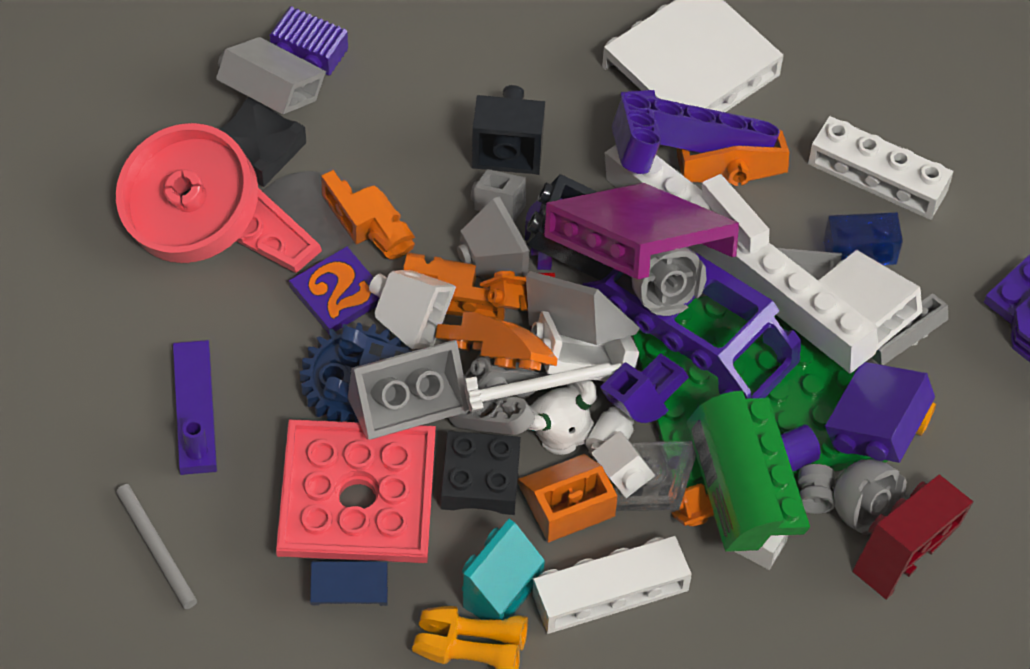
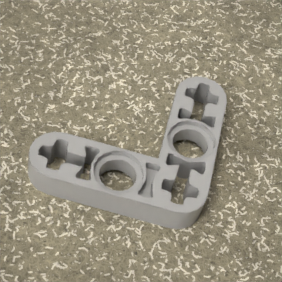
(498, 421)

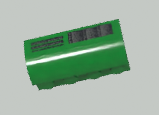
(746, 471)

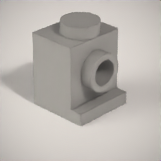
(507, 186)

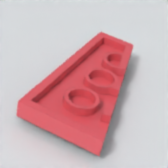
(278, 236)

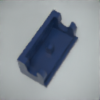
(349, 583)

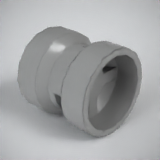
(816, 488)

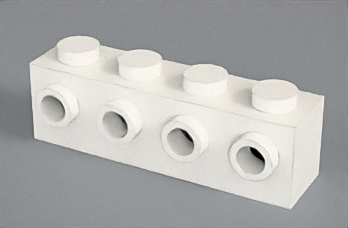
(880, 167)

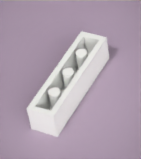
(727, 202)

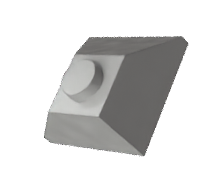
(493, 243)

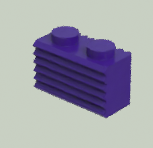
(311, 39)

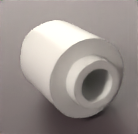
(607, 426)

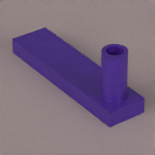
(194, 407)

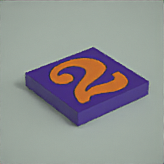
(336, 290)

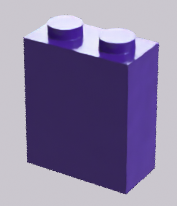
(880, 412)

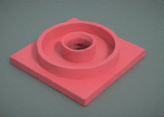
(333, 455)

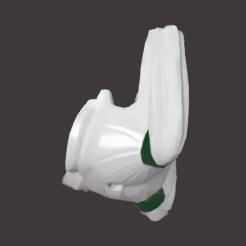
(559, 412)

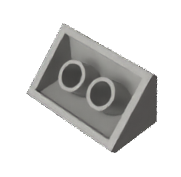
(576, 310)
(408, 390)

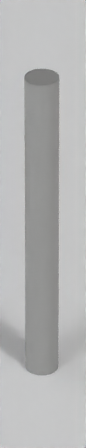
(156, 546)

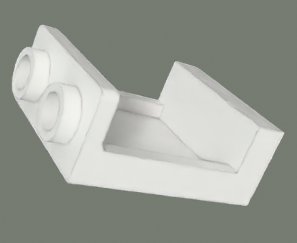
(577, 354)

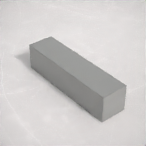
(933, 315)

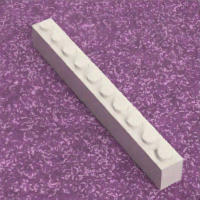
(799, 296)

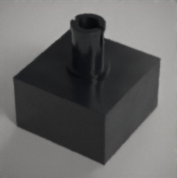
(508, 132)

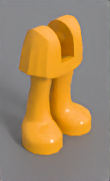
(447, 622)

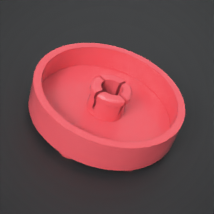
(206, 217)

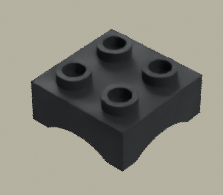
(265, 138)
(480, 472)

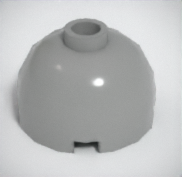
(671, 282)
(866, 492)

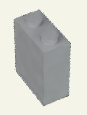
(270, 75)

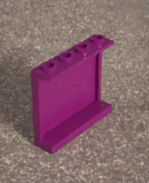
(633, 223)

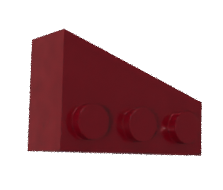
(910, 532)

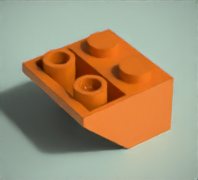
(569, 496)

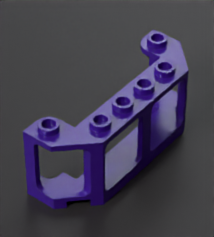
(737, 298)

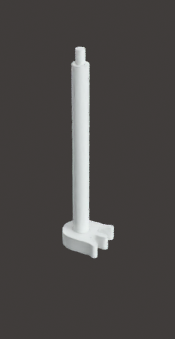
(477, 396)

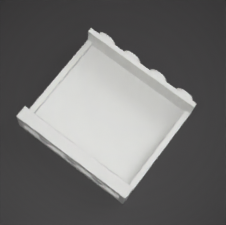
(695, 55)

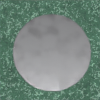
(302, 200)

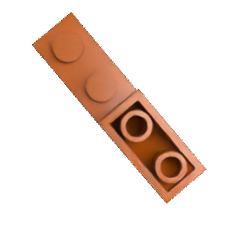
(499, 340)

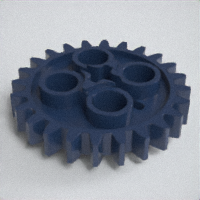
(332, 361)

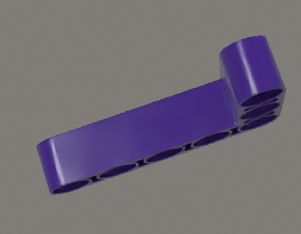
(649, 121)

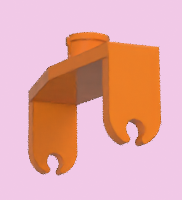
(736, 163)

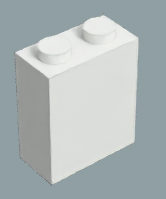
(875, 293)

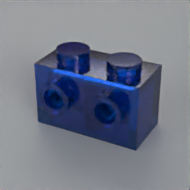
(871, 234)

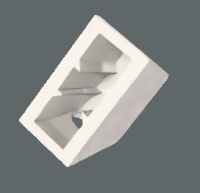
(411, 305)

